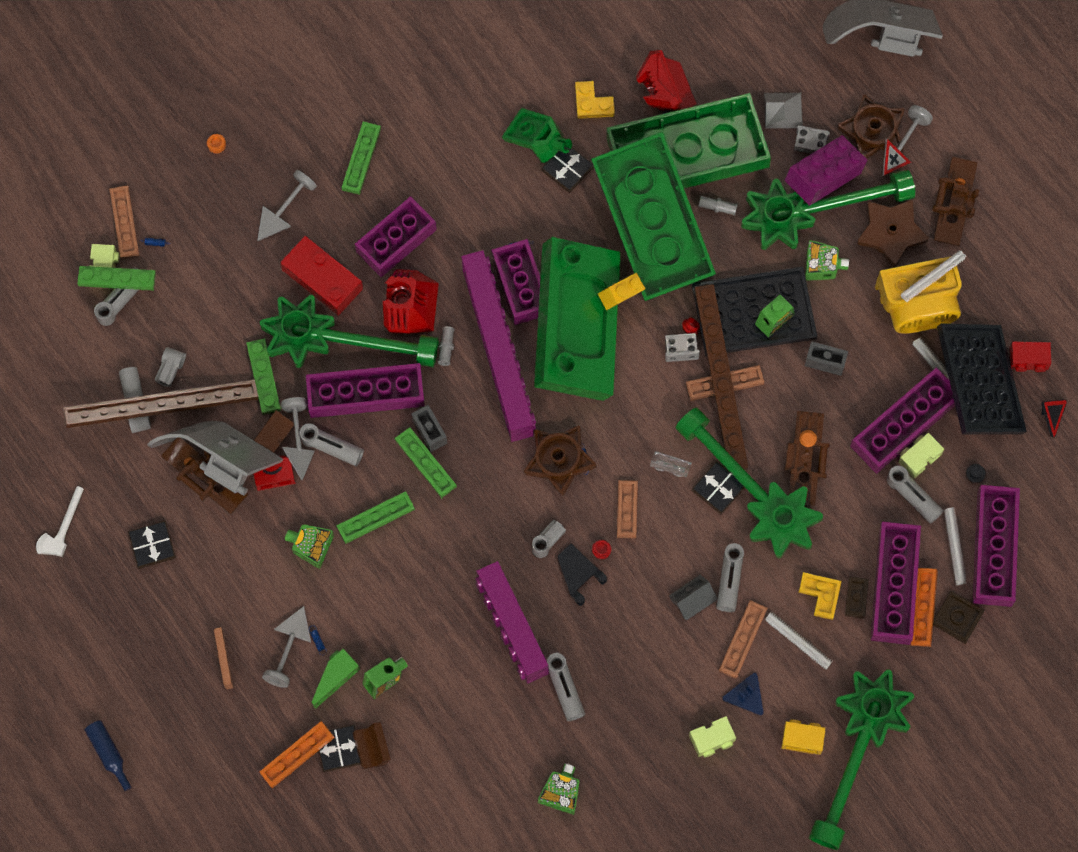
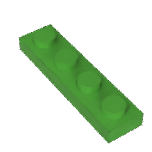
(361, 158)
(116, 278)
(263, 376)
(425, 462)
(375, 517)

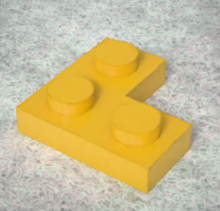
(588, 105)
(826, 591)

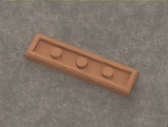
(124, 222)
(741, 379)
(743, 639)

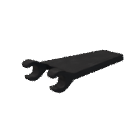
(578, 571)

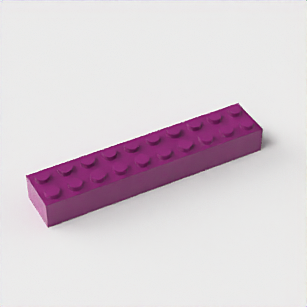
(497, 345)

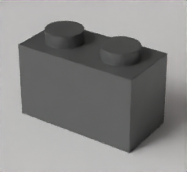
(826, 358)
(429, 428)

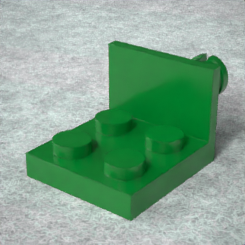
(537, 133)

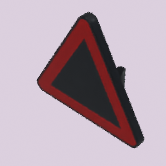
(1053, 413)

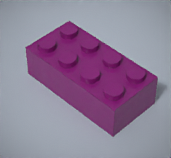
(825, 170)
(395, 236)
(518, 280)

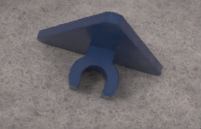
(746, 695)

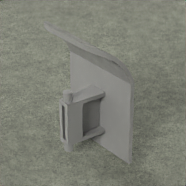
(899, 22)
(231, 452)

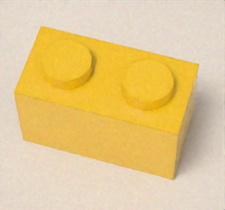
(621, 291)
(803, 737)

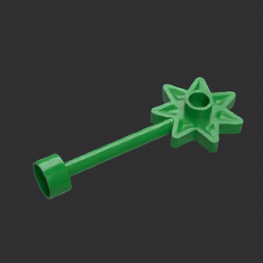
(783, 214)
(302, 331)
(780, 516)
(873, 711)

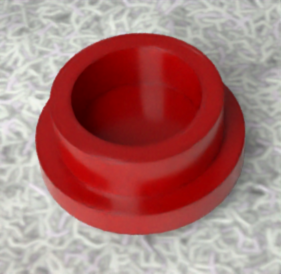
(690, 326)
(601, 549)

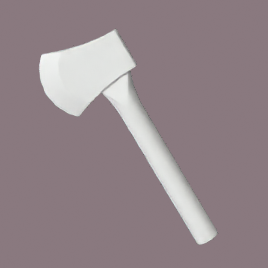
(56, 545)

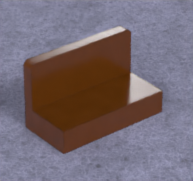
(274, 431)
(371, 746)

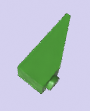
(336, 673)

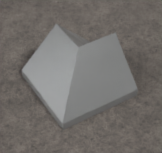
(782, 110)

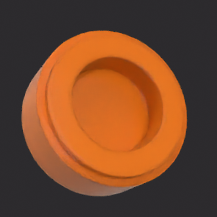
(216, 143)

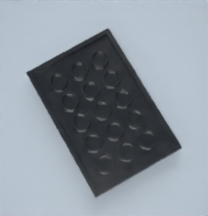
(743, 299)
(981, 379)

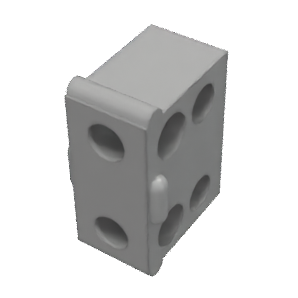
(810, 138)
(681, 348)

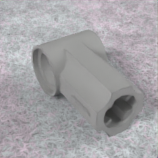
(171, 362)
(548, 537)

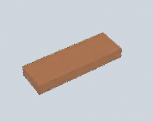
(627, 509)
(223, 658)

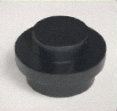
(975, 473)

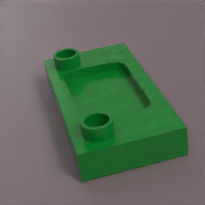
(704, 140)
(653, 216)
(573, 325)

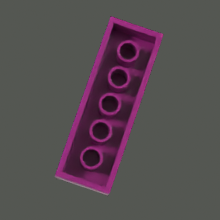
(365, 390)
(904, 421)
(996, 546)
(895, 583)
(512, 622)

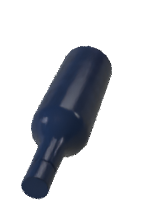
(107, 751)

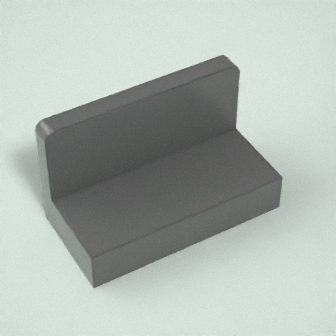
(693, 597)

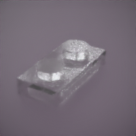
(670, 464)

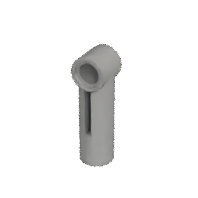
(113, 303)
(132, 388)
(331, 445)
(914, 494)
(728, 596)
(572, 705)

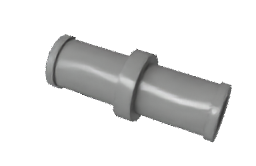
(717, 205)
(446, 346)

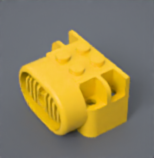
(927, 309)

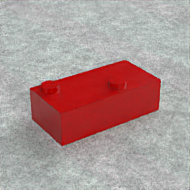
(321, 275)

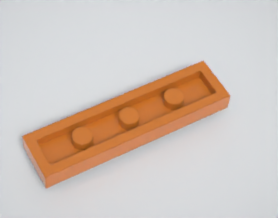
(924, 607)
(296, 754)

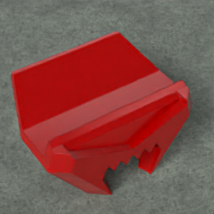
(665, 83)
(410, 302)

